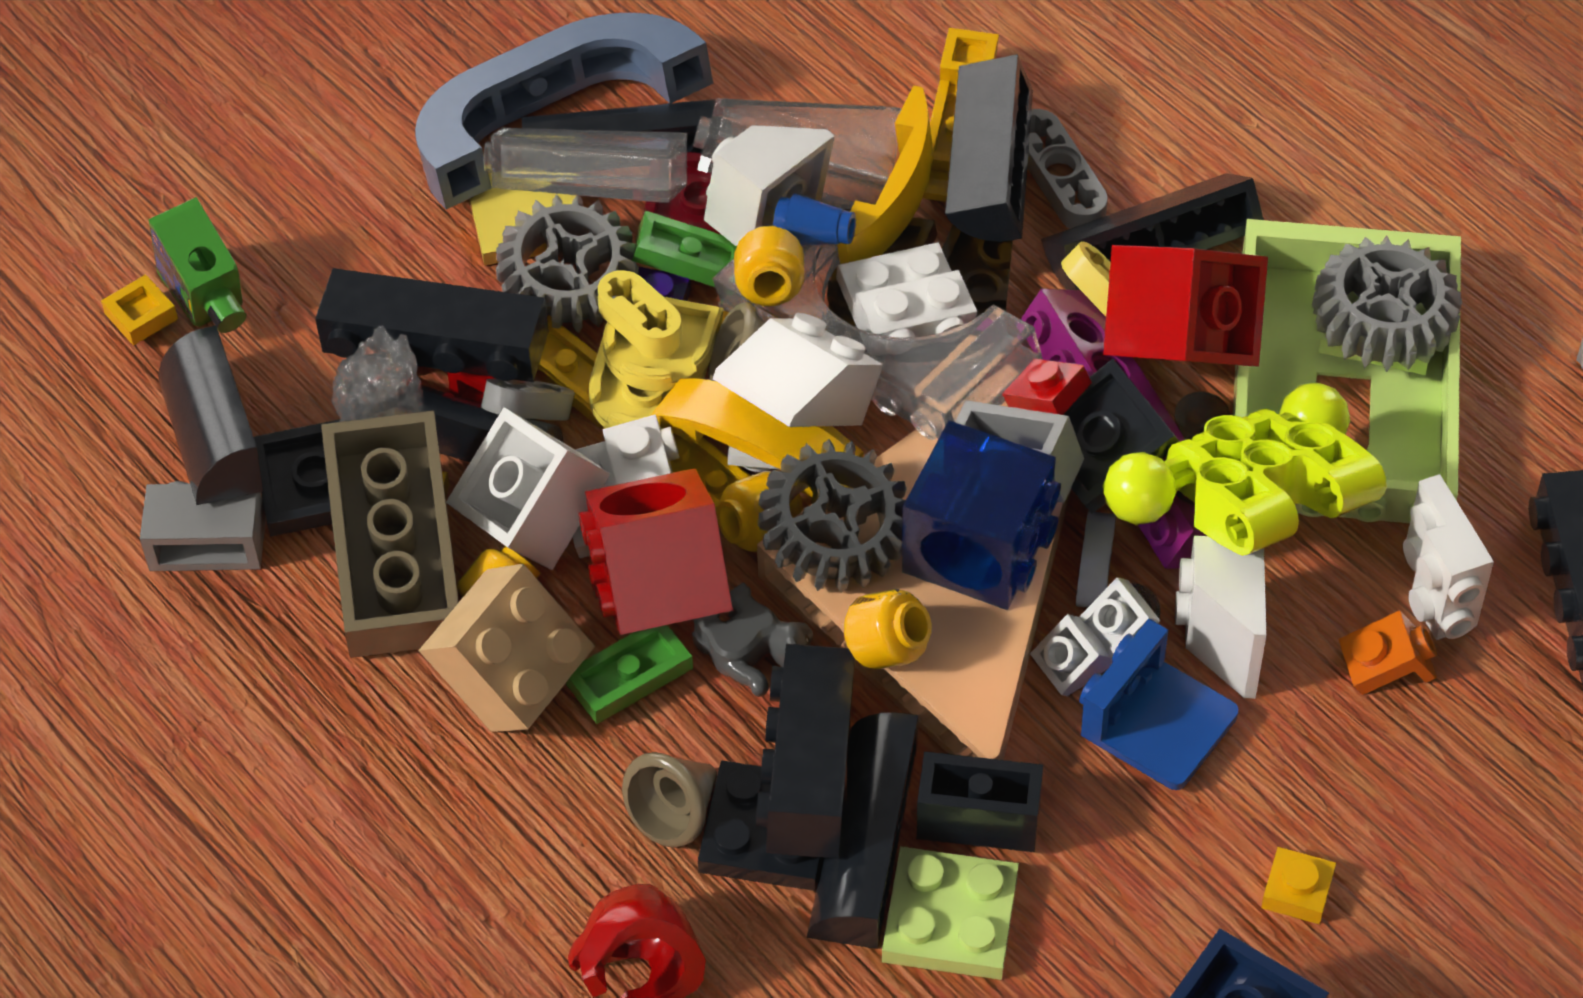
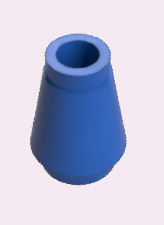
(814, 221)

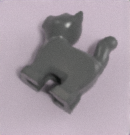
(746, 638)

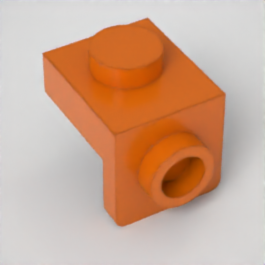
(1388, 652)

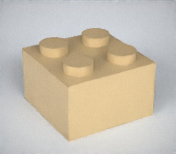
(507, 648)

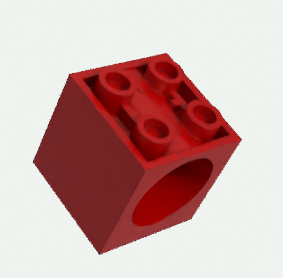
(1185, 305)
(655, 551)

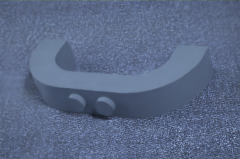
(542, 72)

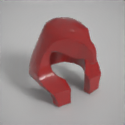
(641, 925)

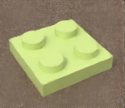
(950, 913)

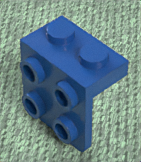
(1154, 711)

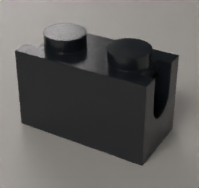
(979, 801)

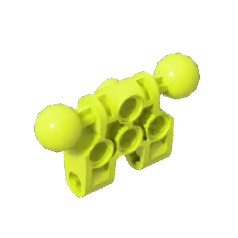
(1254, 472)

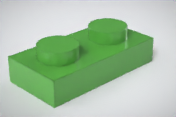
(681, 248)
(629, 671)

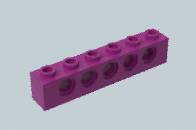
(1074, 333)

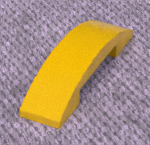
(960, 49)
(885, 221)
(711, 409)

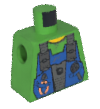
(197, 266)

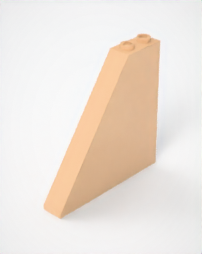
(976, 653)

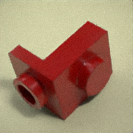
(1047, 386)

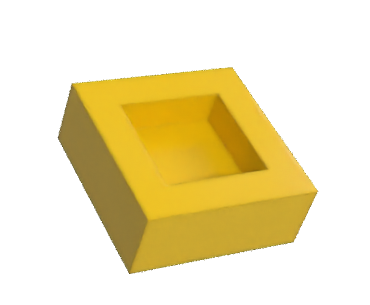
(139, 309)
(1298, 885)

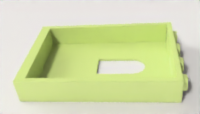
(1410, 413)

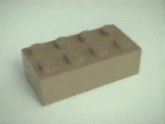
(389, 531)

